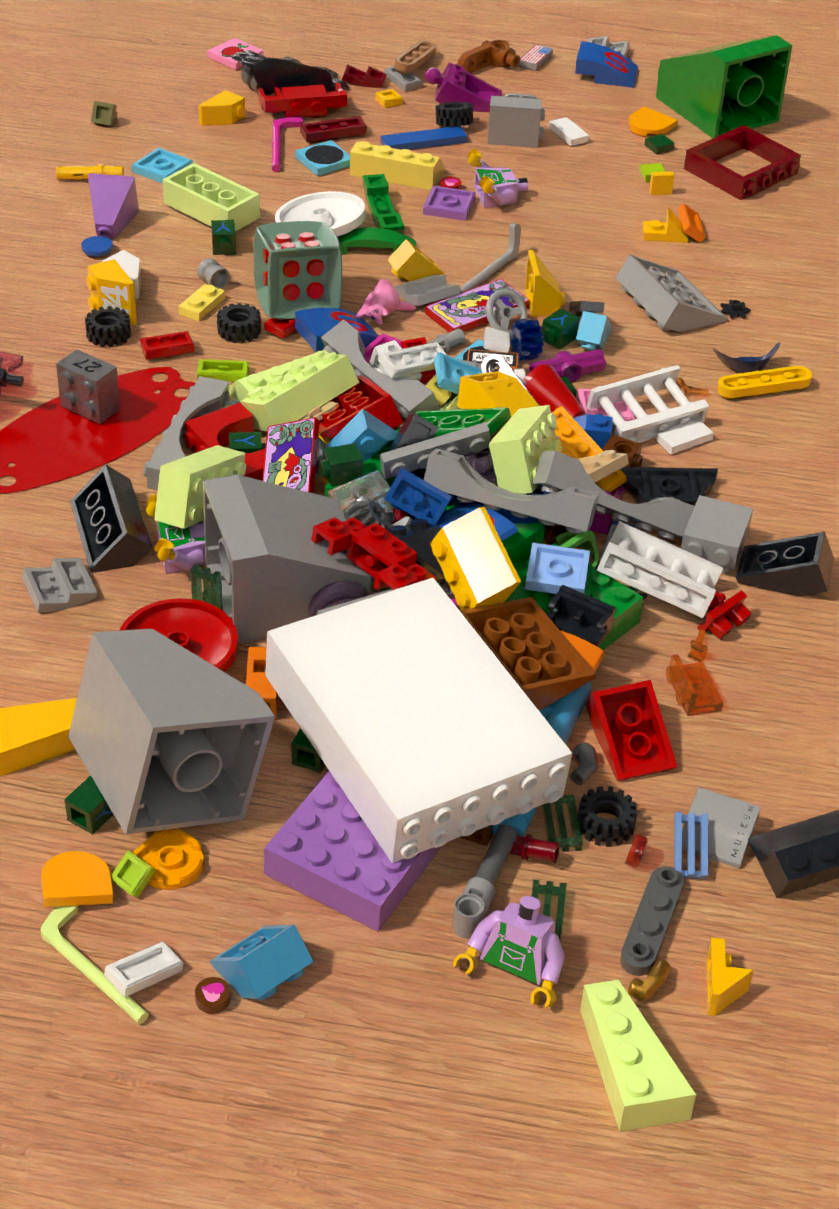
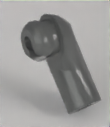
(588, 763)

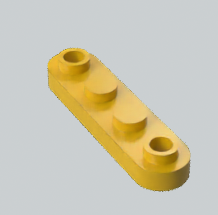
(764, 382)

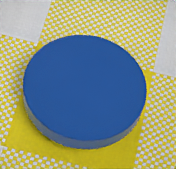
(97, 246)

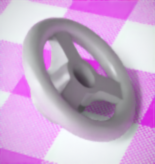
(501, 314)

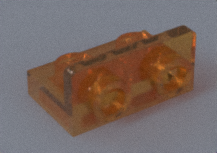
(693, 687)

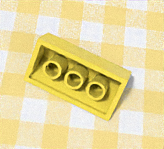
(397, 165)

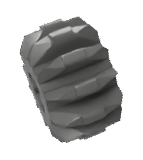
(368, 512)

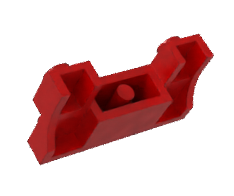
(303, 100)
(374, 551)

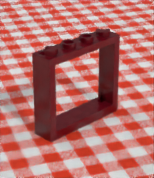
(702, 162)

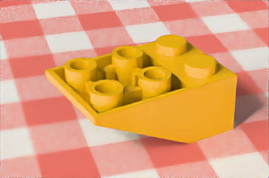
(493, 391)

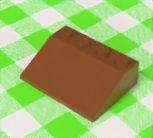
(531, 649)

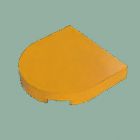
(649, 121)
(175, 857)
(76, 880)

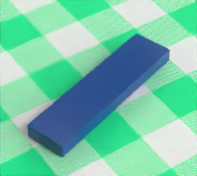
(425, 138)

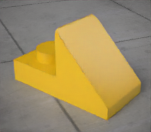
(664, 231)
(724, 982)

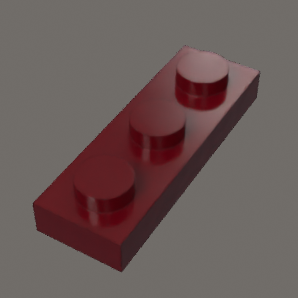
(333, 129)

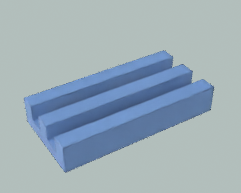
(691, 820)

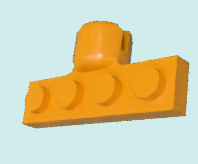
(579, 445)

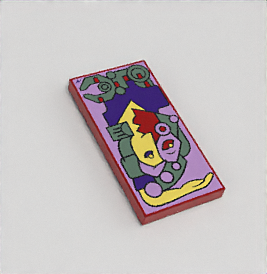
(469, 308)
(292, 454)

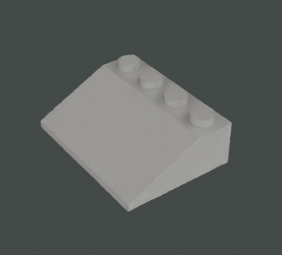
(667, 295)

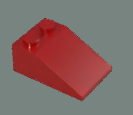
(631, 730)

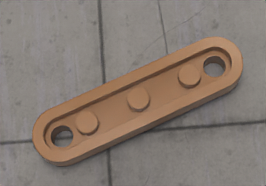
(414, 57)

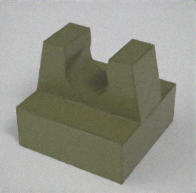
(104, 113)

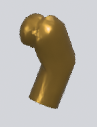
(645, 989)

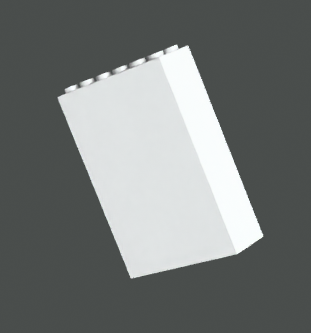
(416, 718)

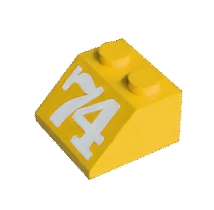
(111, 287)

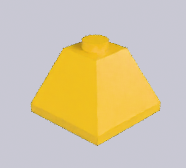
(541, 288)

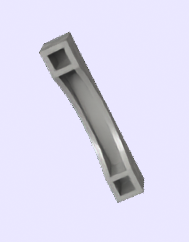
(407, 394)
(203, 398)
(568, 507)
(662, 515)

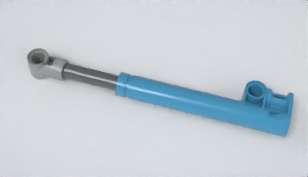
(479, 892)

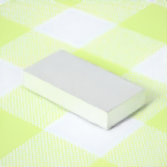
(568, 131)
(496, 340)
(684, 436)
(143, 969)

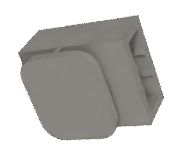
(515, 120)
(717, 532)

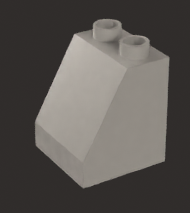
(266, 554)
(167, 733)

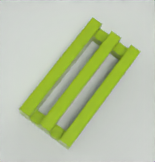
(223, 369)

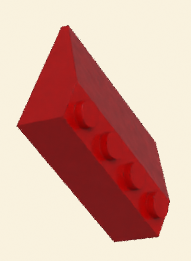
(361, 396)

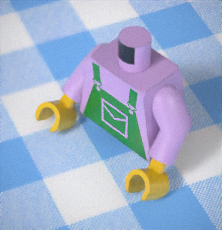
(495, 185)
(178, 546)
(521, 944)

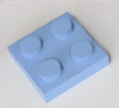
(556, 566)

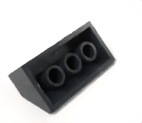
(110, 522)
(799, 853)

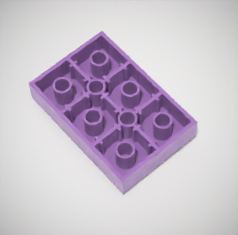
(337, 860)

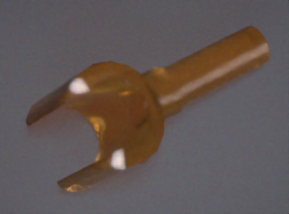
(689, 389)
(698, 650)

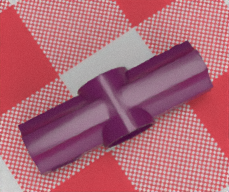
(575, 365)

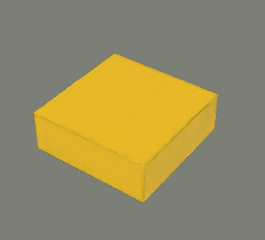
(388, 98)
(661, 183)

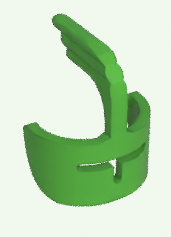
(583, 540)

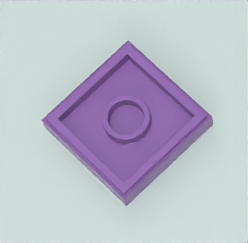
(449, 203)

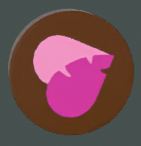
(212, 995)

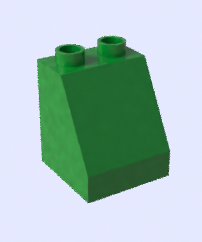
(727, 84)

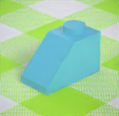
(593, 331)

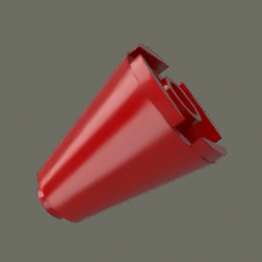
(551, 390)

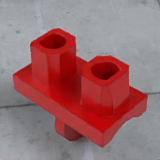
(720, 610)

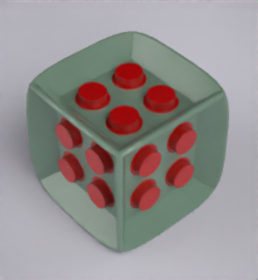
(297, 267)

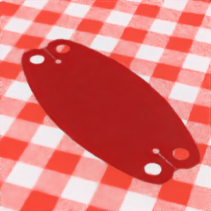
(60, 444)

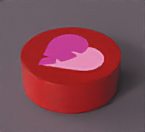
(451, 182)

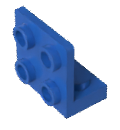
(417, 497)

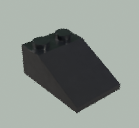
(418, 537)
(788, 565)

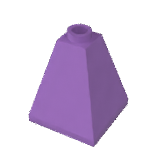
(113, 202)

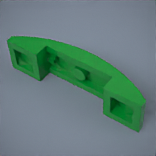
(380, 204)
(372, 238)

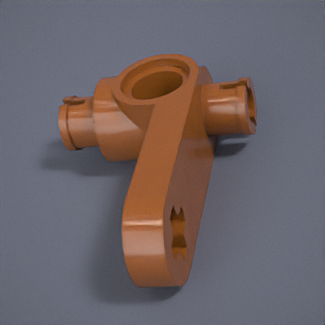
(493, 53)

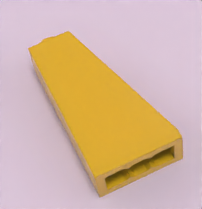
(34, 733)

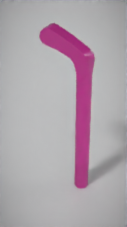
(277, 125)

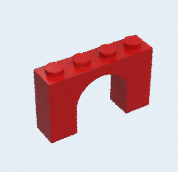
(214, 430)

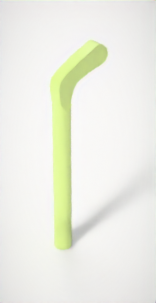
(51, 934)

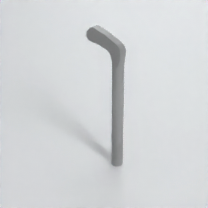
(511, 253)

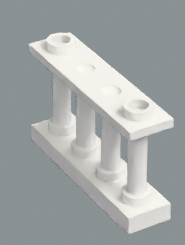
(647, 426)
(660, 569)

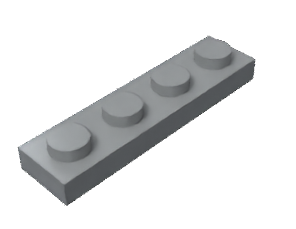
(416, 455)

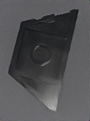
(658, 482)

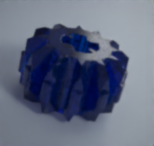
(527, 339)

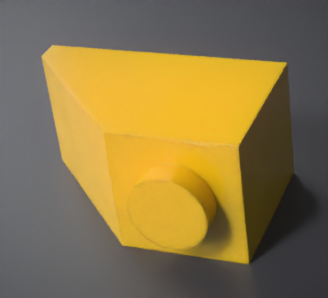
(222, 109)
(412, 263)

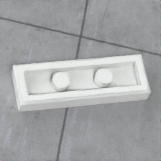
(410, 360)

